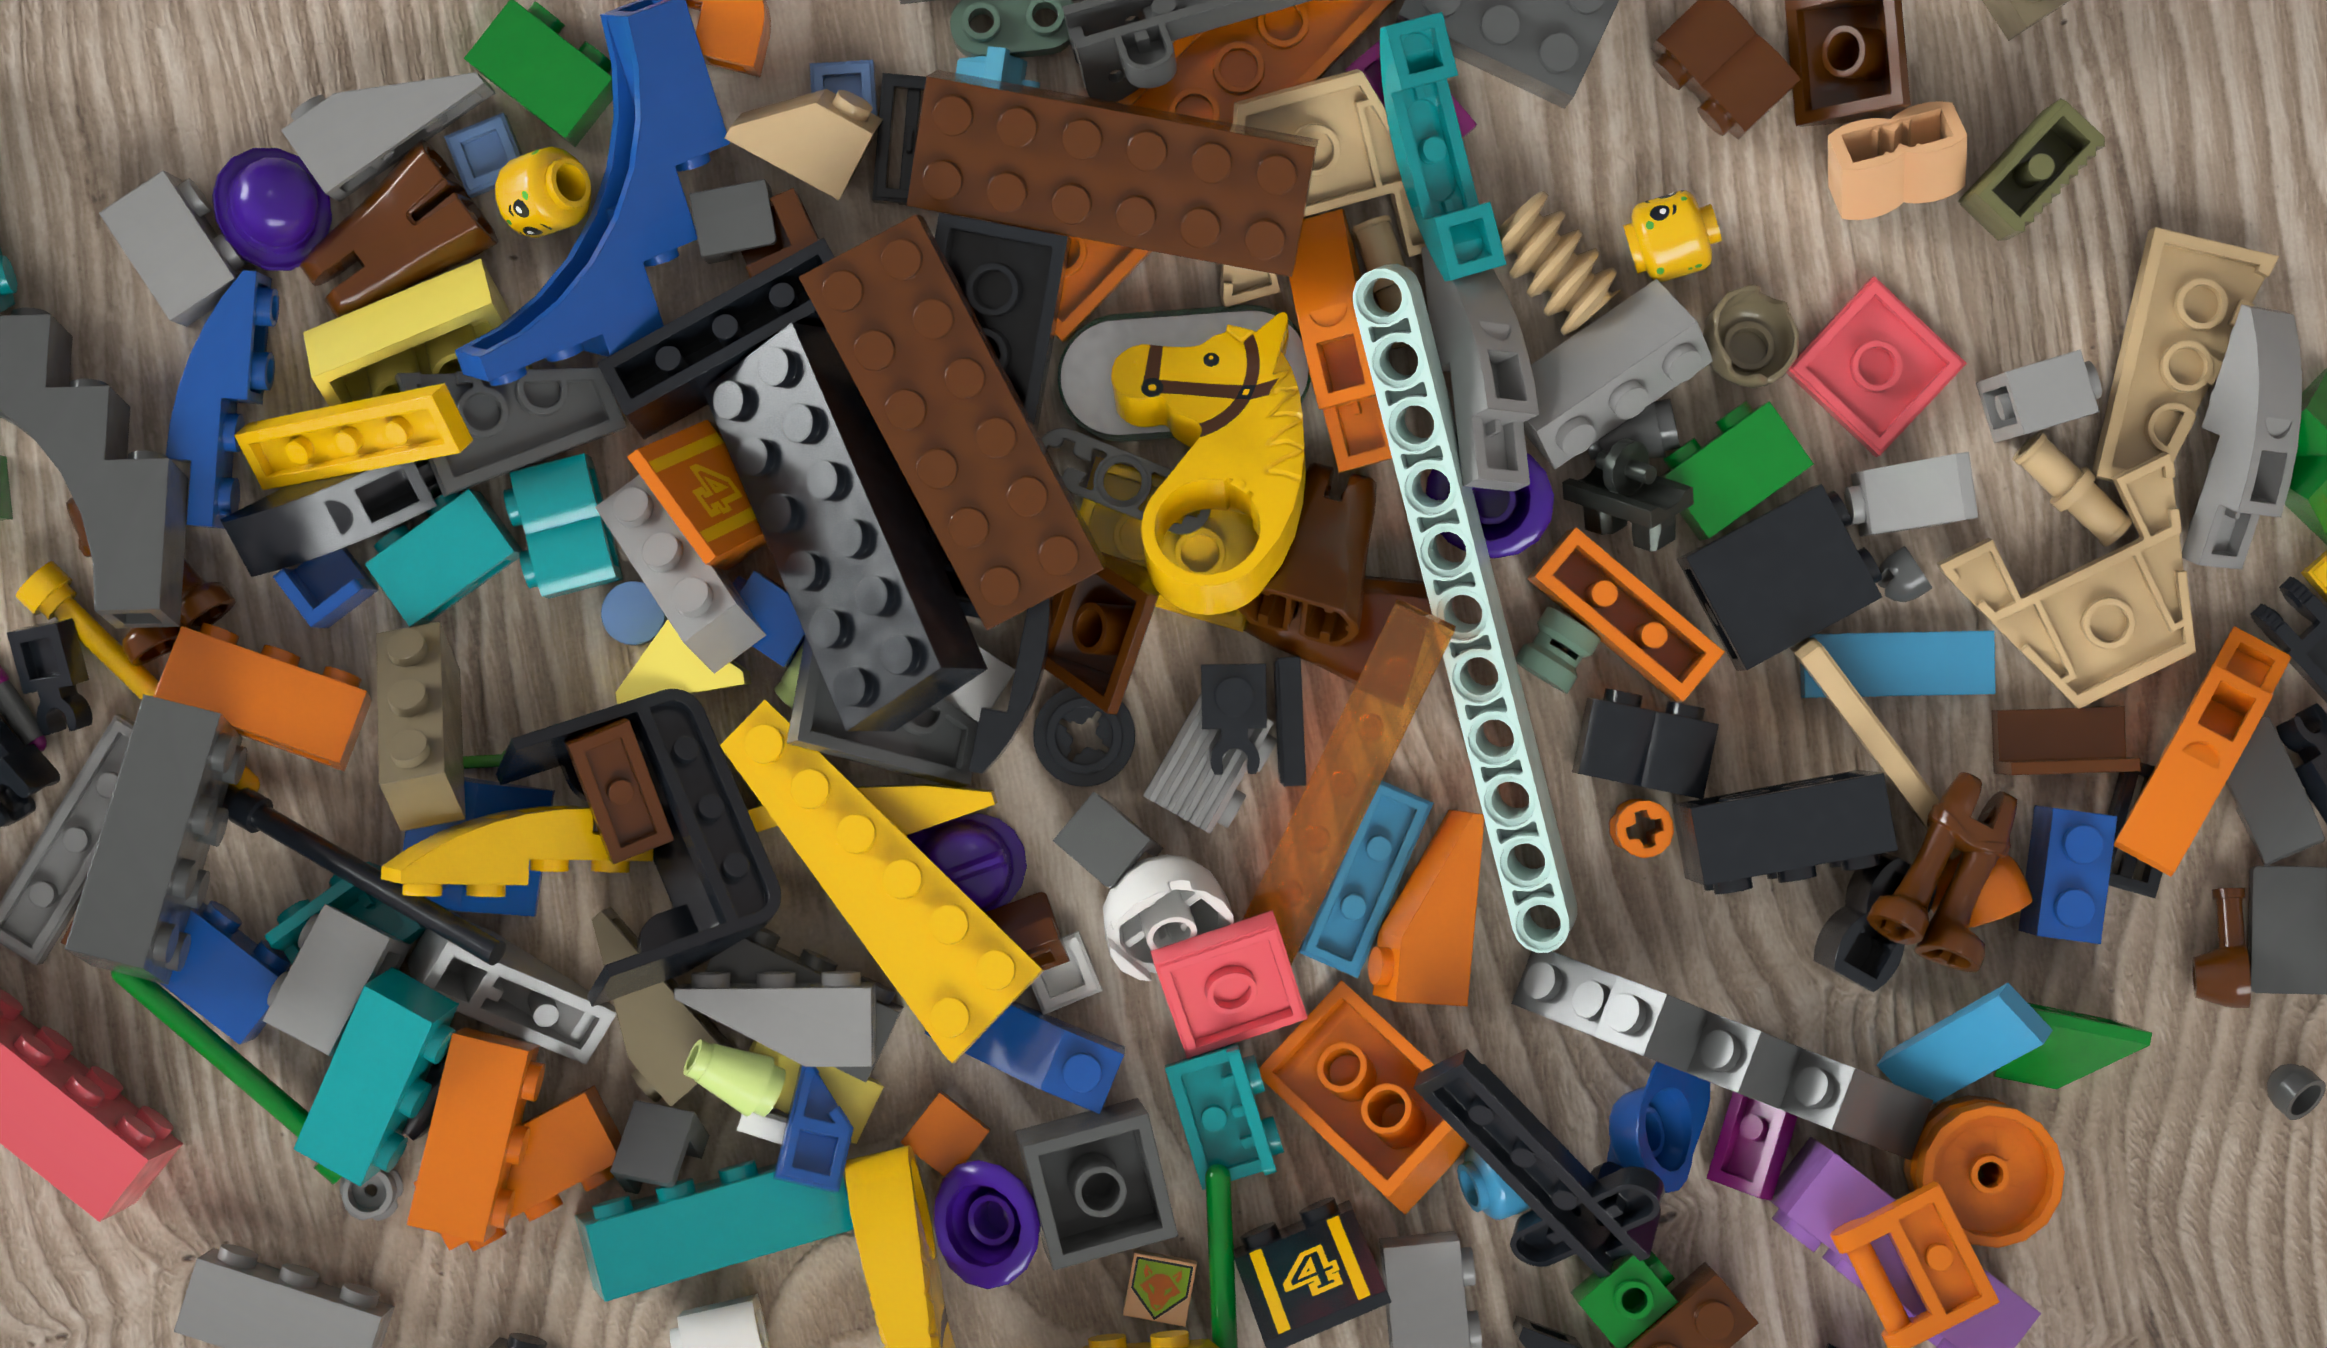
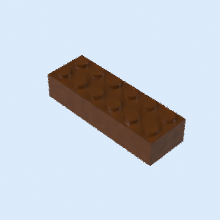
(1111, 172)
(953, 421)

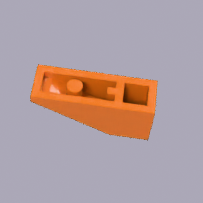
(1429, 932)

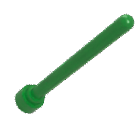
(220, 1055)
(1221, 1256)

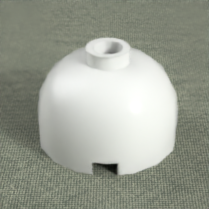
(1160, 905)

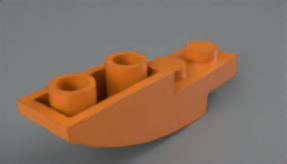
(1333, 343)
(2202, 751)

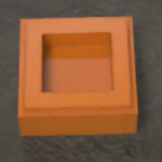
(945, 1134)

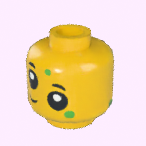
(543, 192)
(1672, 236)

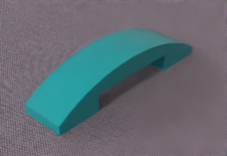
(1431, 150)

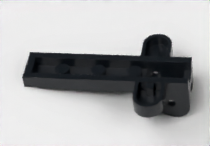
(1572, 1210)

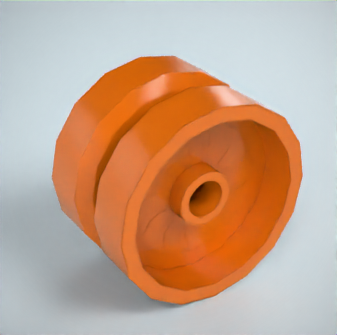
(2019, 1182)

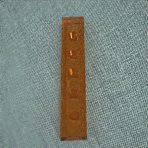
(1350, 770)

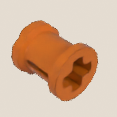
(1657, 838)

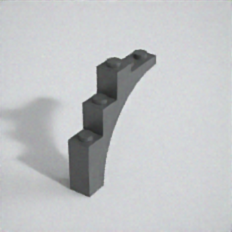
(128, 506)
(1723, 1052)

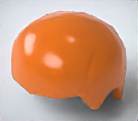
(2001, 896)

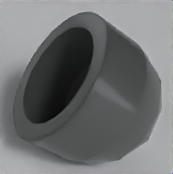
(1902, 577)
(2295, 1090)

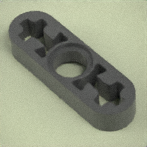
(1083, 449)

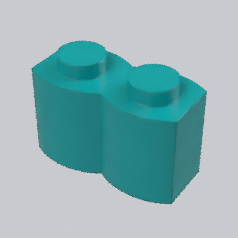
(563, 530)

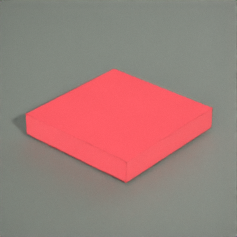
(1875, 366)
(1229, 984)

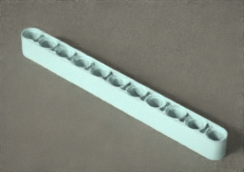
(1475, 578)

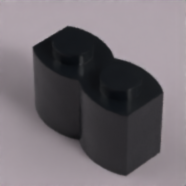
(1645, 745)
(1848, 940)

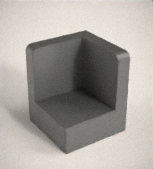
(733, 219)
(1104, 840)
(656, 1145)

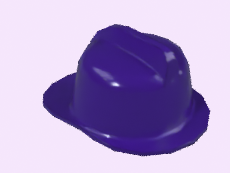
(978, 856)

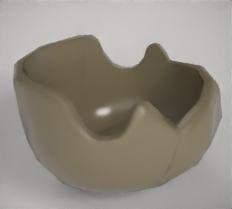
(1751, 337)

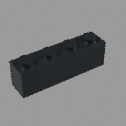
(667, 370)

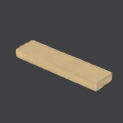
(1867, 728)

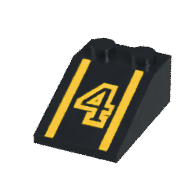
(1309, 1273)

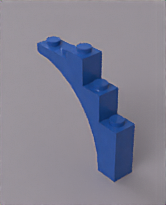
(660, 126)

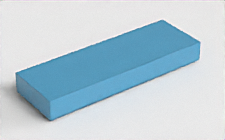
(1910, 663)
(1366, 880)
(1966, 1045)

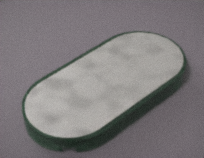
(1091, 352)

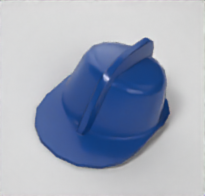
(1660, 1124)

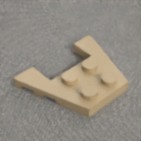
(1350, 162)
(2106, 617)

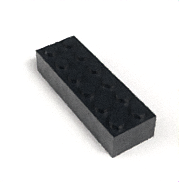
(1016, 293)
(843, 531)

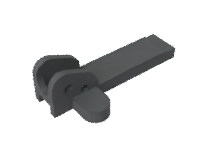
(1144, 46)

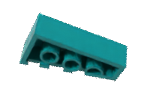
(703, 1227)

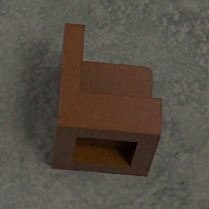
(793, 233)

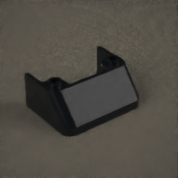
(713, 866)

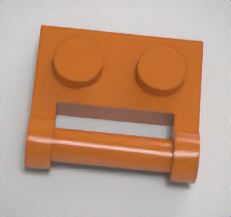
(1934, 1256)

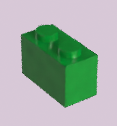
(543, 70)
(1736, 467)

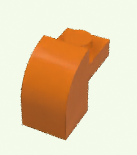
(733, 33)

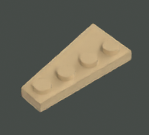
(2173, 343)

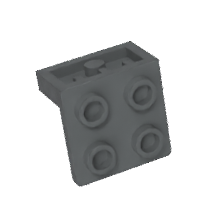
(2288, 929)

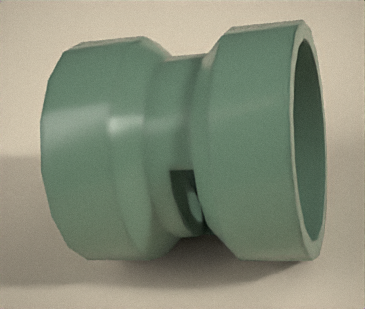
(1550, 662)

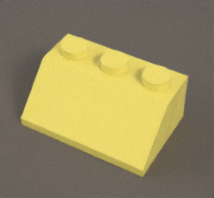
(404, 334)

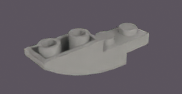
(1489, 375)
(2258, 422)

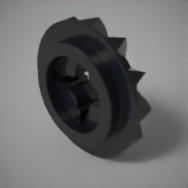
(1091, 766)

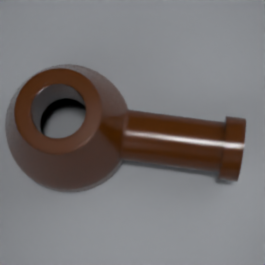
(2224, 973)

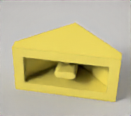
(673, 665)

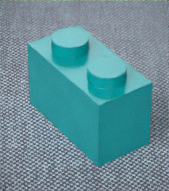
(442, 556)

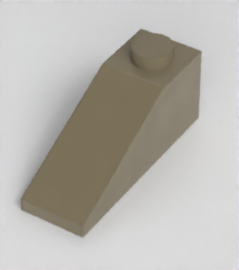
(652, 1023)

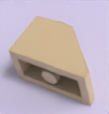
(811, 137)

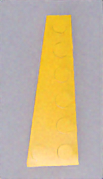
(911, 917)

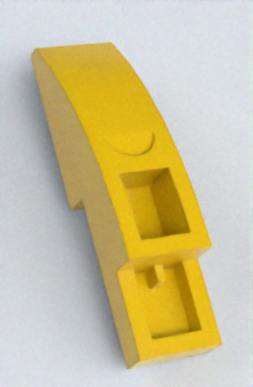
(497, 851)

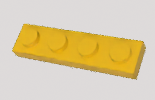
(354, 437)

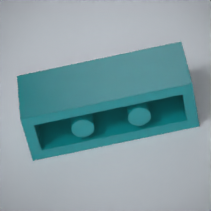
(377, 1077)

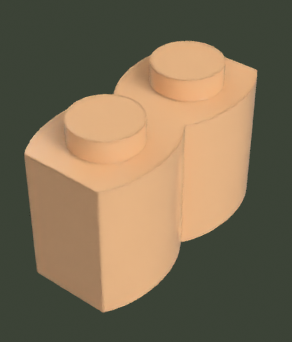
(1897, 160)

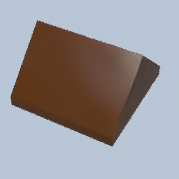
(1847, 60)
(1101, 631)

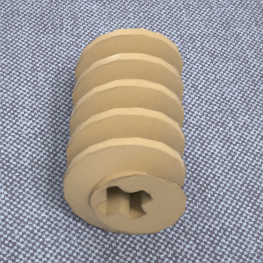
(1555, 263)

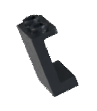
(1782, 577)

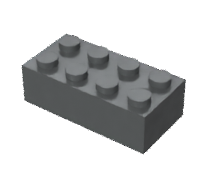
(157, 841)

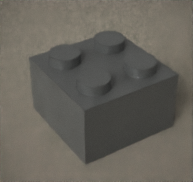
(1096, 1183)

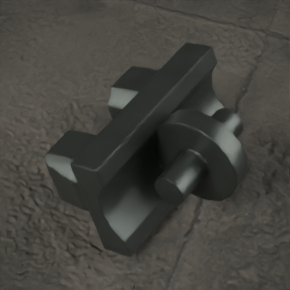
(1628, 489)

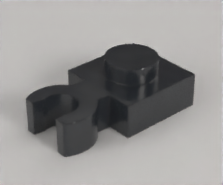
(52, 665)
(1234, 702)
(2308, 737)

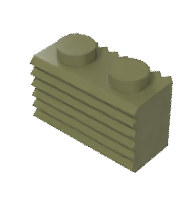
(2032, 171)

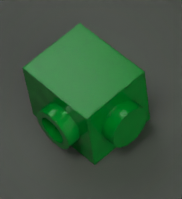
(1627, 1298)

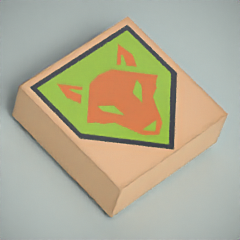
(1159, 1288)

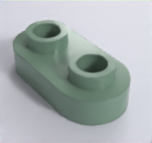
(1011, 28)

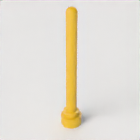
(50, 594)

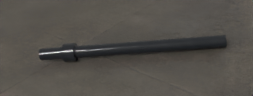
(256, 813)

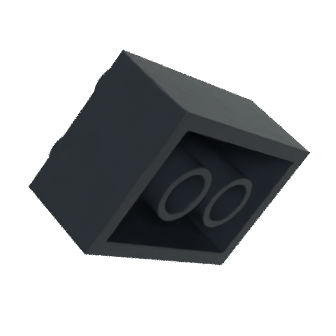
(1785, 830)

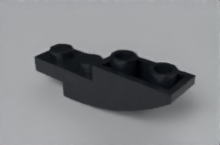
(328, 514)

